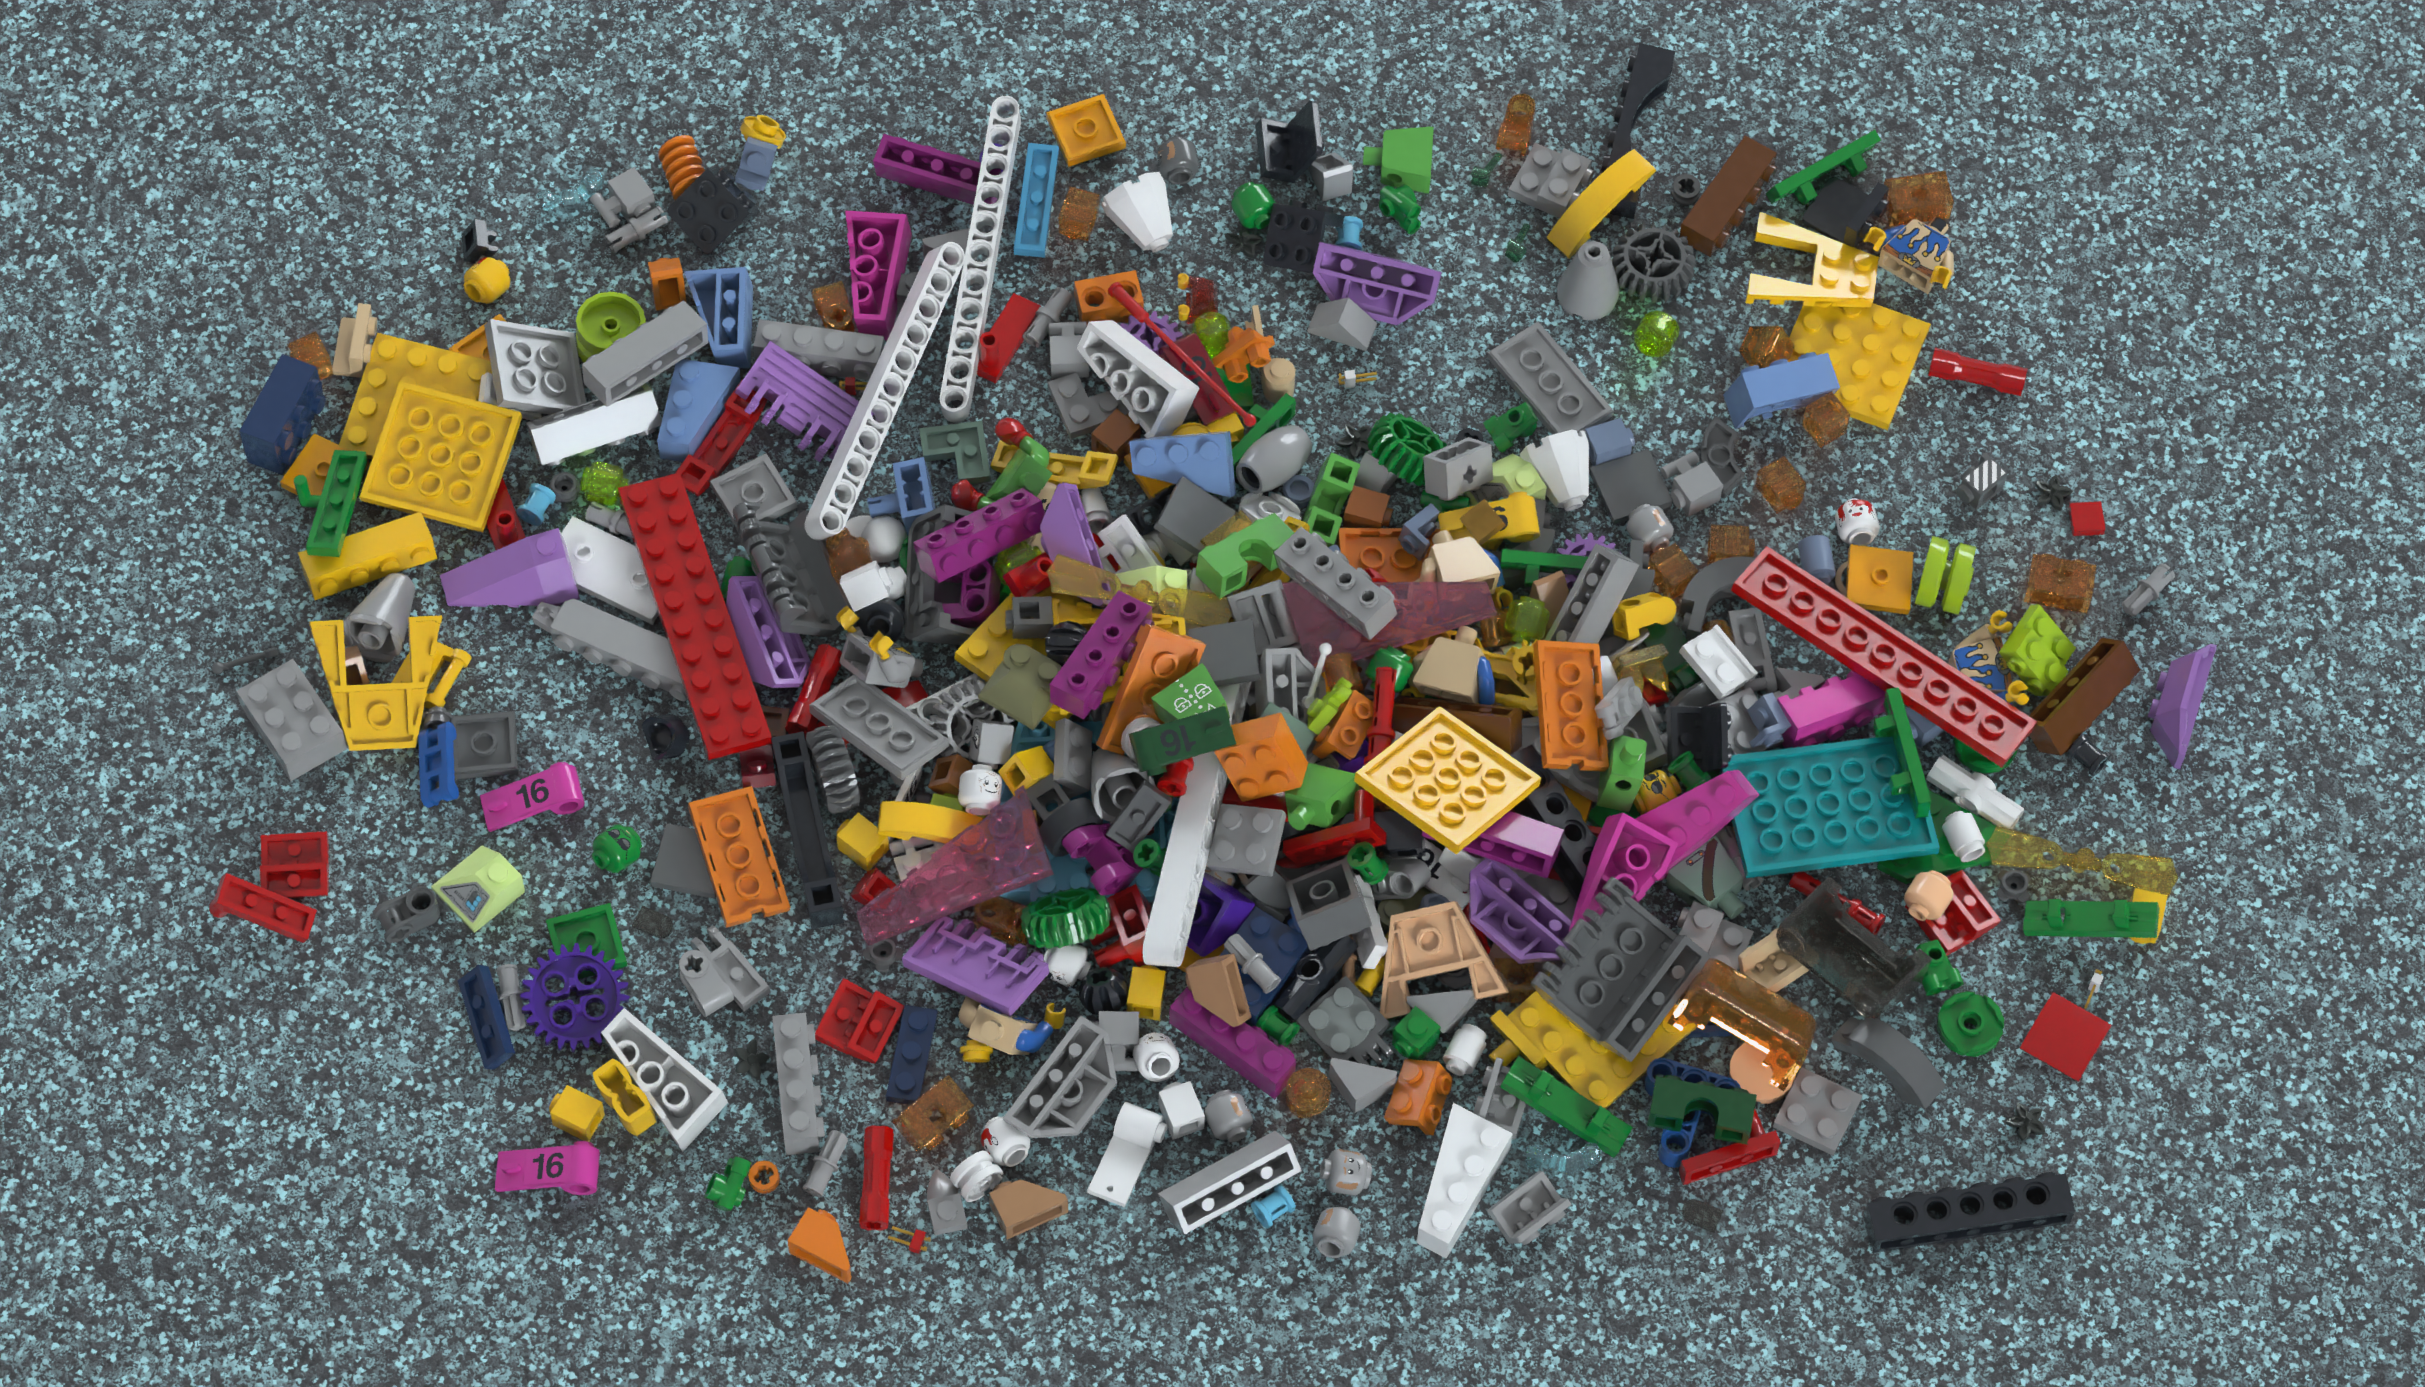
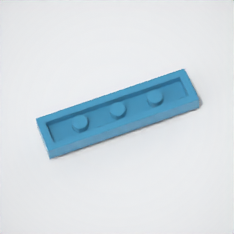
(1036, 200)

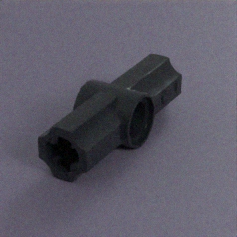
(1306, 986)

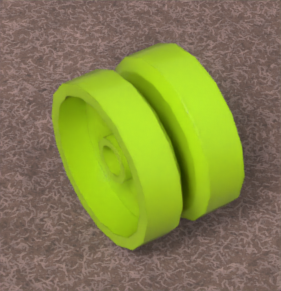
(604, 320)
(1945, 575)

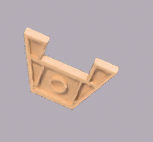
(1431, 944)

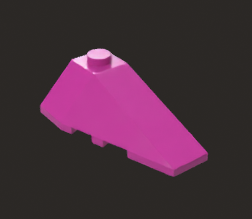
(1628, 853)

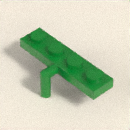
(334, 504)

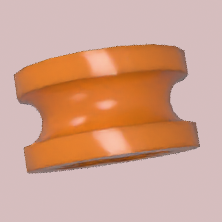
(773, 1179)

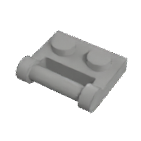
(1250, 606)

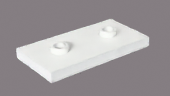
(609, 569)

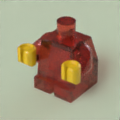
(1200, 298)

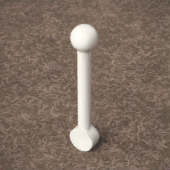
(1325, 649)

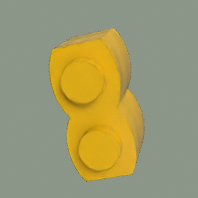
(623, 1096)

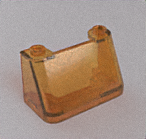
(1751, 1014)

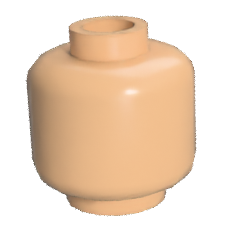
(1928, 895)

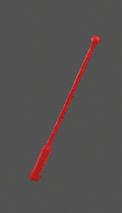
(1116, 291)

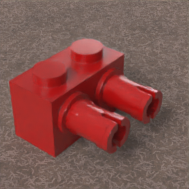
(1128, 919)

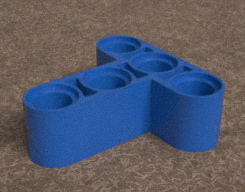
(1685, 1137)

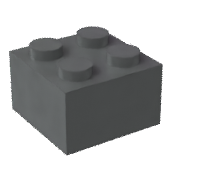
(1328, 904)

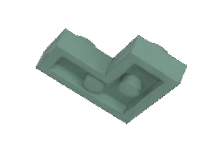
(962, 442)

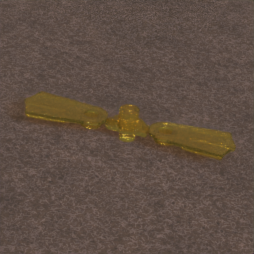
(1084, 580)
(2026, 851)

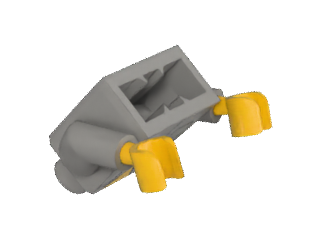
(876, 658)

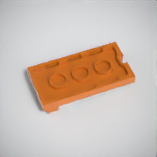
(1381, 551)
(1155, 664)
(1568, 705)
(738, 856)

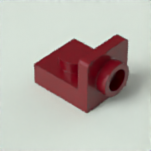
(757, 767)

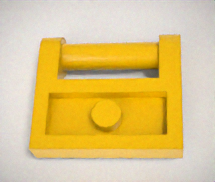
(458, 659)

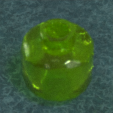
(1212, 331)
(1656, 334)
(601, 482)
(1014, 557)
(1526, 619)

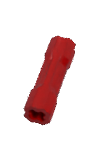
(1953, 366)
(817, 683)
(876, 1178)

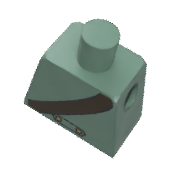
(1708, 879)

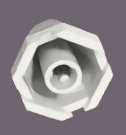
(1141, 211)
(1563, 467)

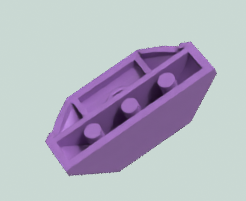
(1378, 284)
(1068, 532)
(771, 655)
(2179, 702)
(1514, 914)

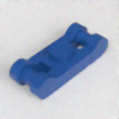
(437, 764)

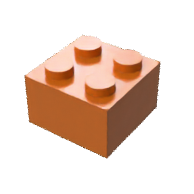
(1263, 758)

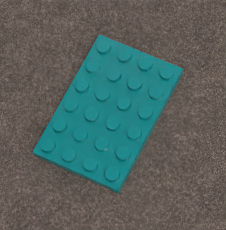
(1826, 809)

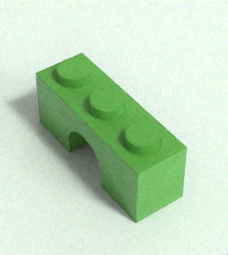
(1329, 495)
(1224, 564)

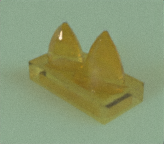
(1646, 663)

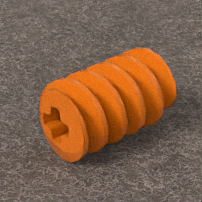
(680, 163)

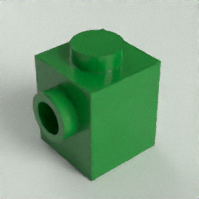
(1415, 1035)

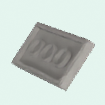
(1549, 381)
(879, 726)

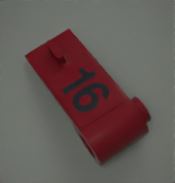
(1206, 398)

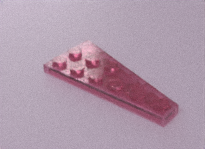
(1421, 613)
(969, 869)

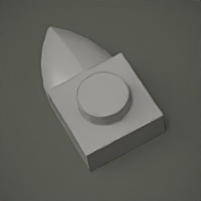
(945, 1205)

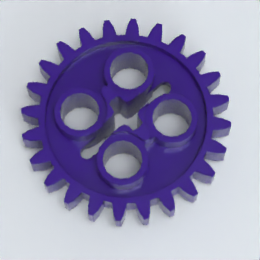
(567, 969)

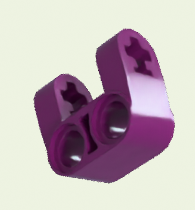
(974, 593)
(1110, 860)

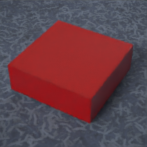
(2086, 518)

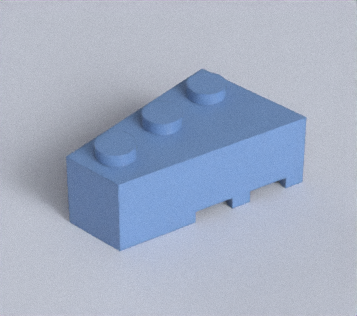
(726, 306)
(1780, 387)
(694, 406)
(1198, 457)

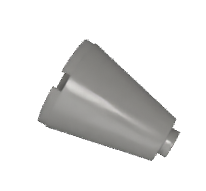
(1589, 283)
(381, 619)
(1113, 782)

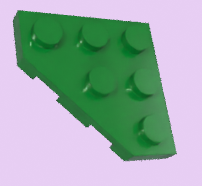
(1945, 861)

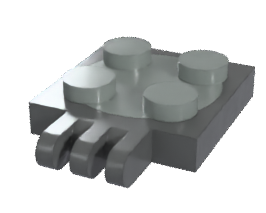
(1346, 1024)

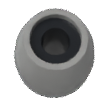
(1273, 459)

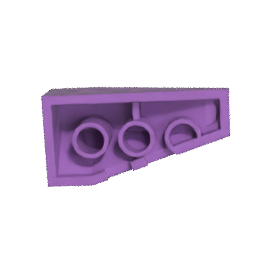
(515, 575)

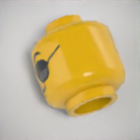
(1655, 791)

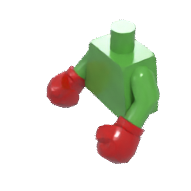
(1025, 469)

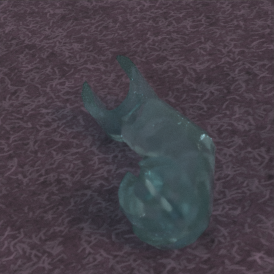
(578, 195)
(1568, 1164)

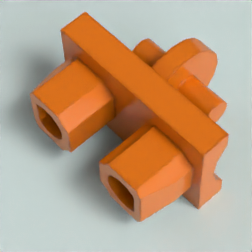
(1243, 348)

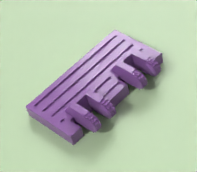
(803, 397)
(976, 964)

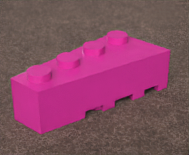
(877, 258)
(1830, 710)
(1700, 813)

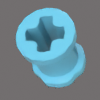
(1350, 233)
(536, 504)
(1273, 1206)

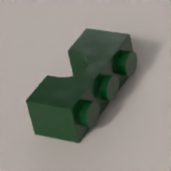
(1729, 1108)

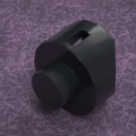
(665, 736)

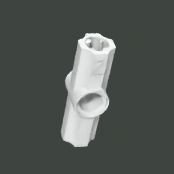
(1975, 793)

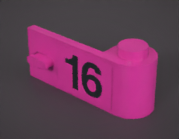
(550, 789)
(567, 1167)

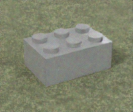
(291, 719)

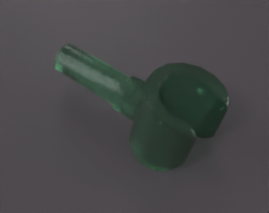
(1480, 175)
(1515, 250)

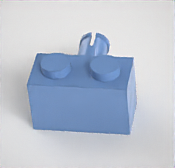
(912, 495)

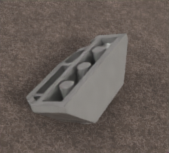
(1284, 682)
(1067, 1085)

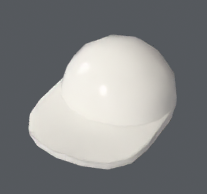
(883, 534)

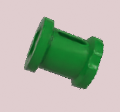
(1688, 771)
(1150, 855)
(1367, 863)
(1278, 1026)

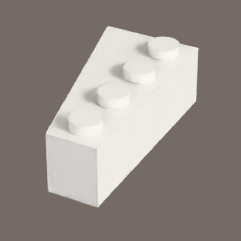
(1138, 377)
(674, 1087)
(1463, 1171)

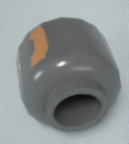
(1178, 160)

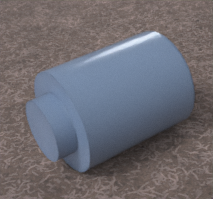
(1817, 557)

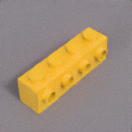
(370, 556)

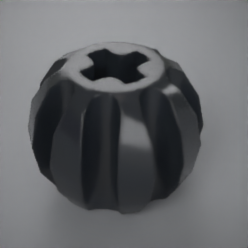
(1063, 640)
(1103, 990)

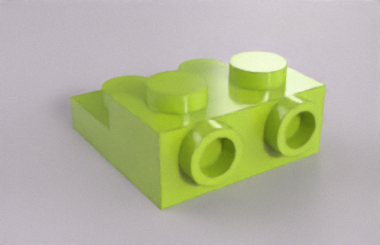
(2038, 651)

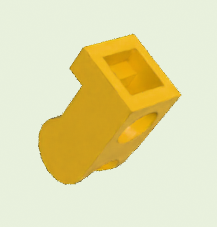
(1641, 612)

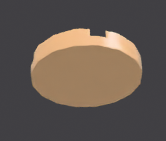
(1752, 1076)

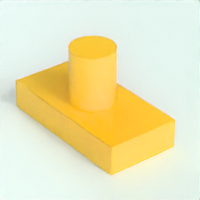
(1514, 1043)

